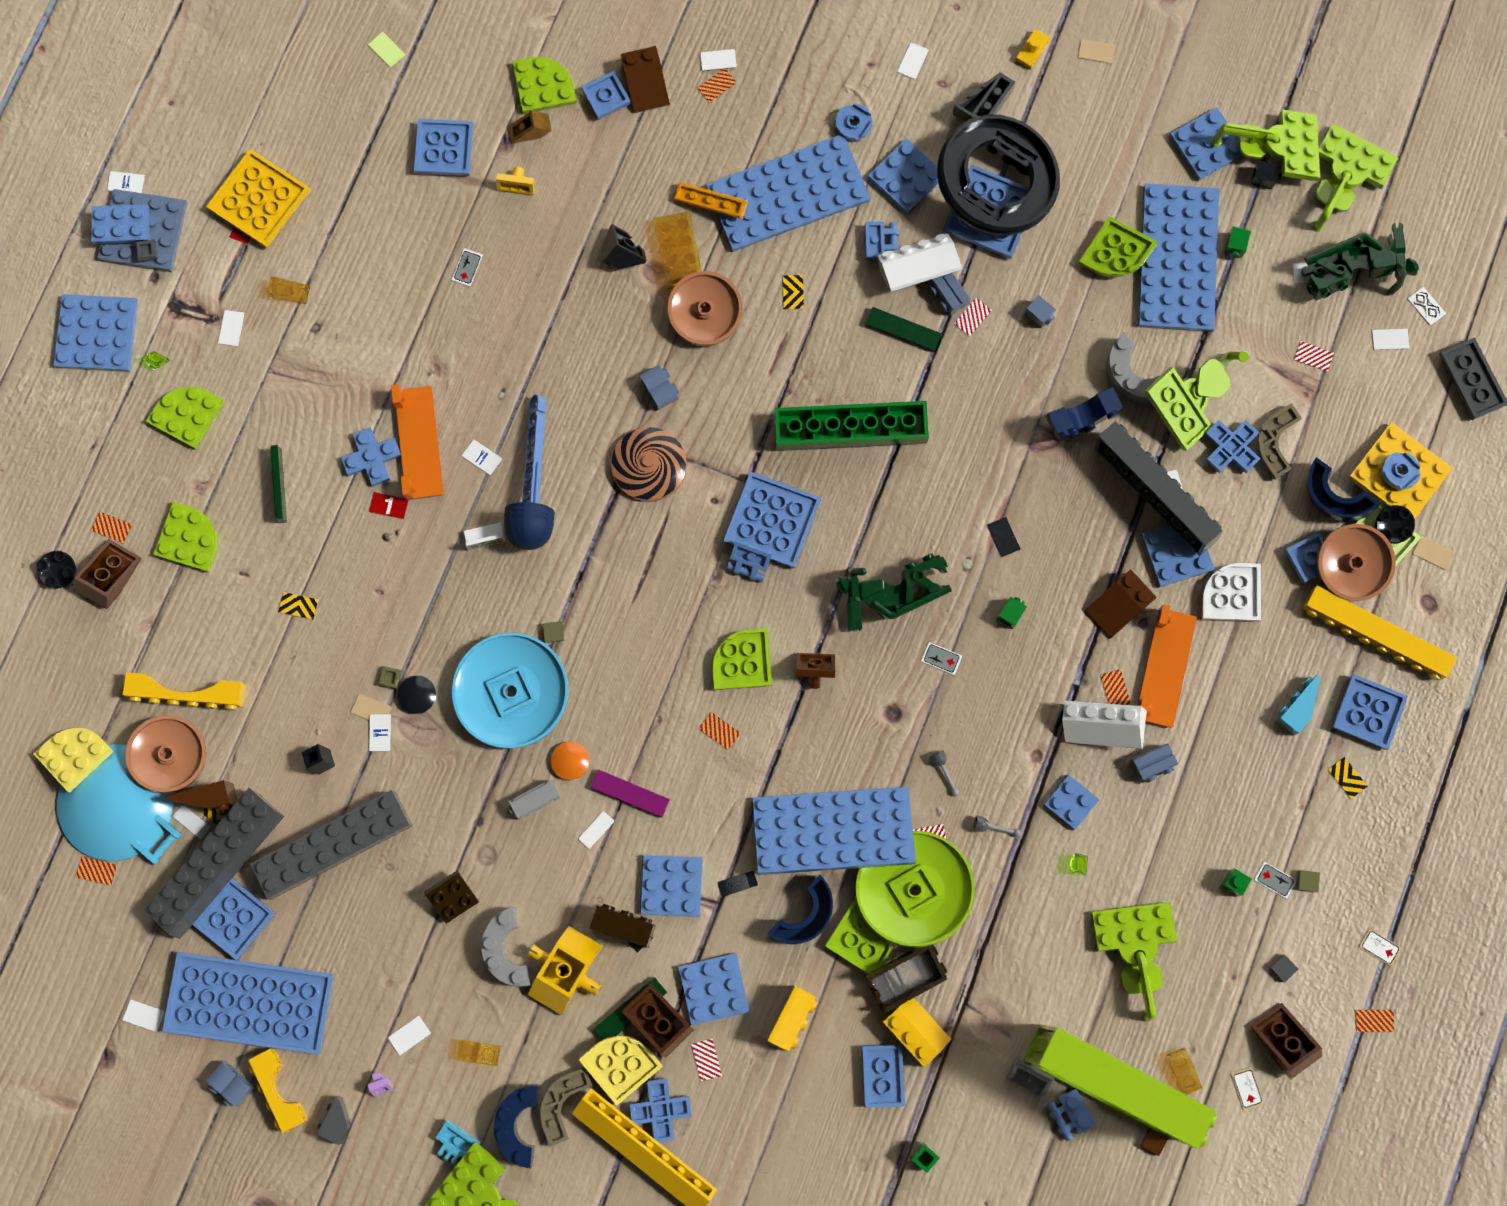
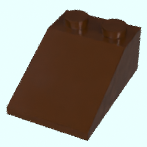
(645, 79)
(106, 573)
(1120, 603)
(215, 796)
(658, 1020)
(1287, 1041)

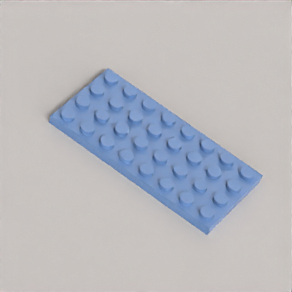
(792, 191)
(1181, 270)
(833, 831)
(248, 1003)

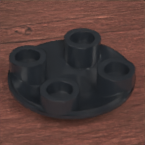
(1395, 523)
(56, 569)
(416, 694)

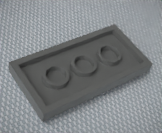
(1473, 378)

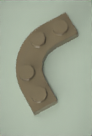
(1269, 440)
(553, 1101)

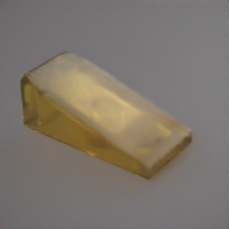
(288, 290)

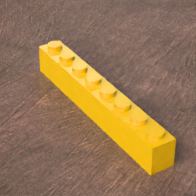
(1379, 632)
(643, 1150)

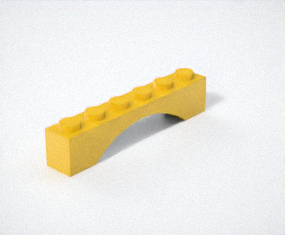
(224, 693)

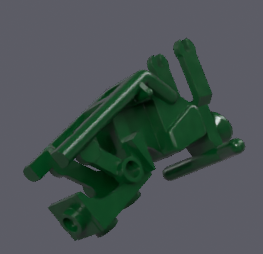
(1354, 253)
(887, 599)

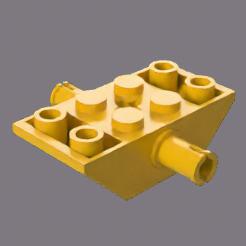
(571, 950)

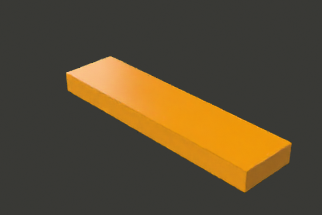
(710, 200)

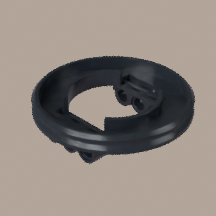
(1015, 145)

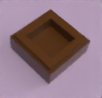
(1154, 1141)

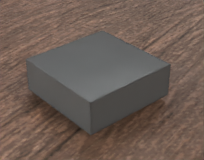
(146, 250)
(1283, 968)

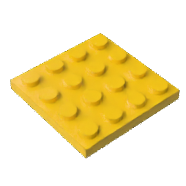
(258, 198)
(1392, 440)

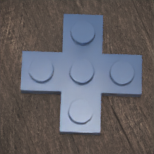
(1232, 446)
(371, 457)
(661, 1110)

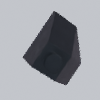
(620, 250)

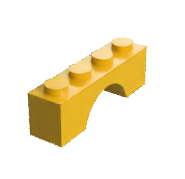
(266, 1067)

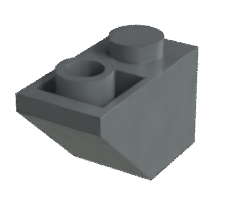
(336, 1123)

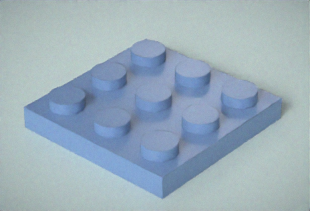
(443, 147)
(1196, 148)
(906, 176)
(1172, 557)
(1369, 712)
(671, 885)
(234, 919)
(714, 989)

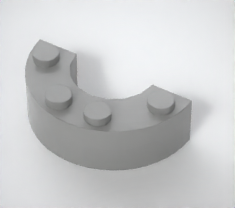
(1121, 375)
(494, 950)

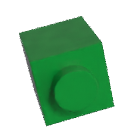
(1237, 242)
(1012, 612)
(1236, 882)
(924, 1157)

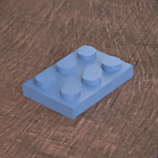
(120, 224)
(883, 1076)

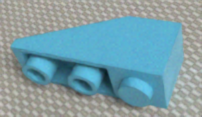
(1300, 710)

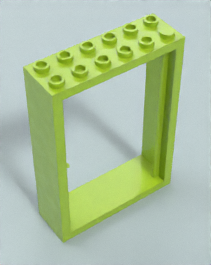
(1121, 1086)

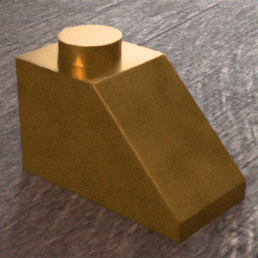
(530, 127)

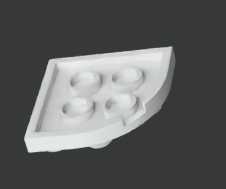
(1233, 593)

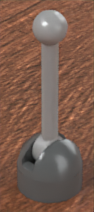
(940, 759)
(981, 824)

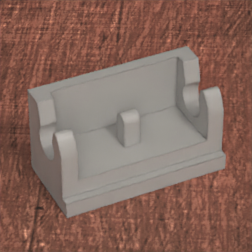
(1030, 1077)

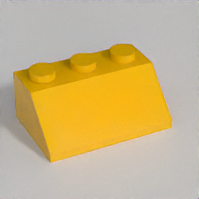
(792, 1019)
(917, 1031)

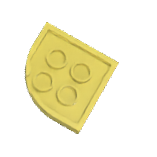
(73, 755)
(620, 1065)

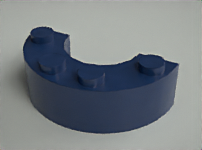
(1084, 416)
(1333, 505)
(814, 924)
(506, 1125)

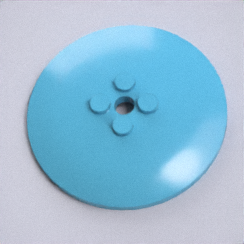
(503, 663)

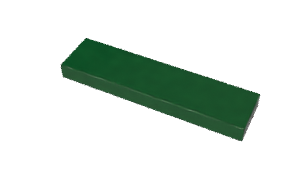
(903, 329)
(278, 484)
(617, 1020)

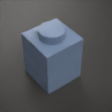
(1040, 312)

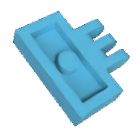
(455, 1141)

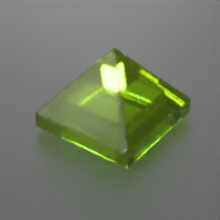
(155, 360)
(1079, 864)

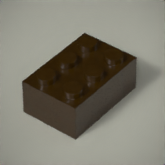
(623, 925)

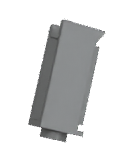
(533, 800)

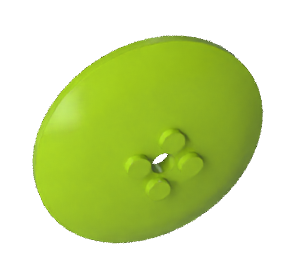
(933, 914)

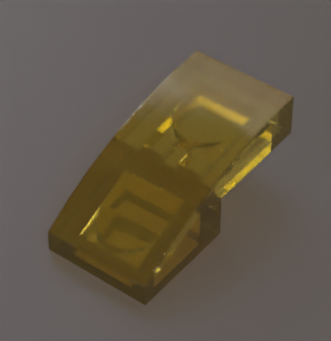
(478, 1052)
(1184, 1071)

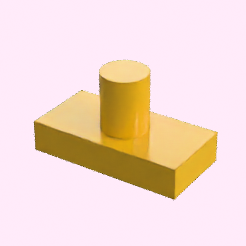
(1032, 49)
(515, 182)

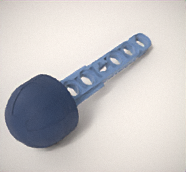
(528, 522)

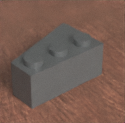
(986, 99)

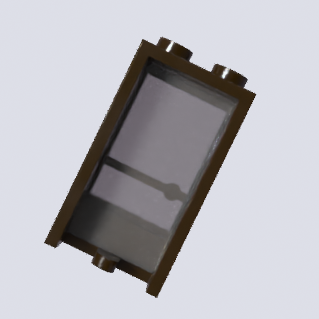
(906, 977)

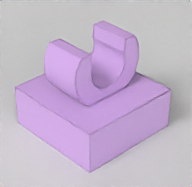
(380, 1085)

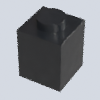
(1266, 175)
(318, 759)

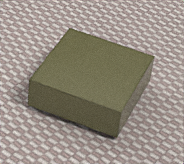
(553, 632)
(390, 677)
(1308, 881)

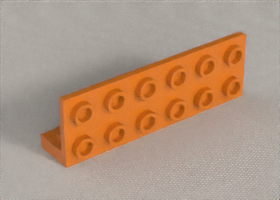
(418, 442)
(1166, 665)

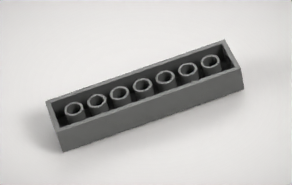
(1158, 488)
(331, 845)
(214, 863)

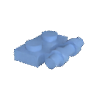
(875, 238)
(751, 556)
(1077, 1112)

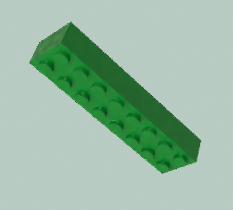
(851, 425)

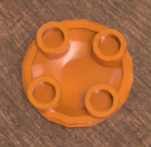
(569, 760)

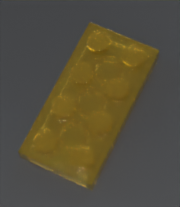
(677, 247)

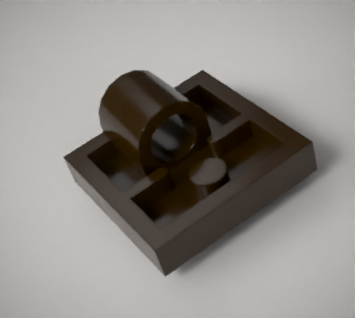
(451, 896)

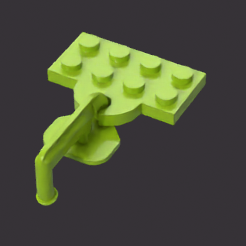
(1291, 142)
(1352, 164)
(1183, 401)
(1133, 931)
(472, 1182)

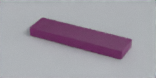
(630, 793)

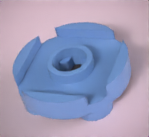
(856, 132)
(1393, 477)

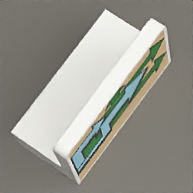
(484, 536)

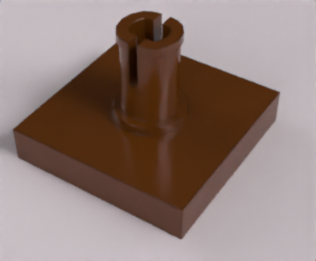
(815, 667)

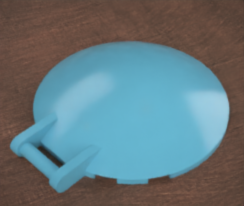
(114, 815)

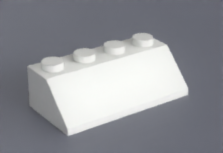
(919, 262)
(1104, 724)

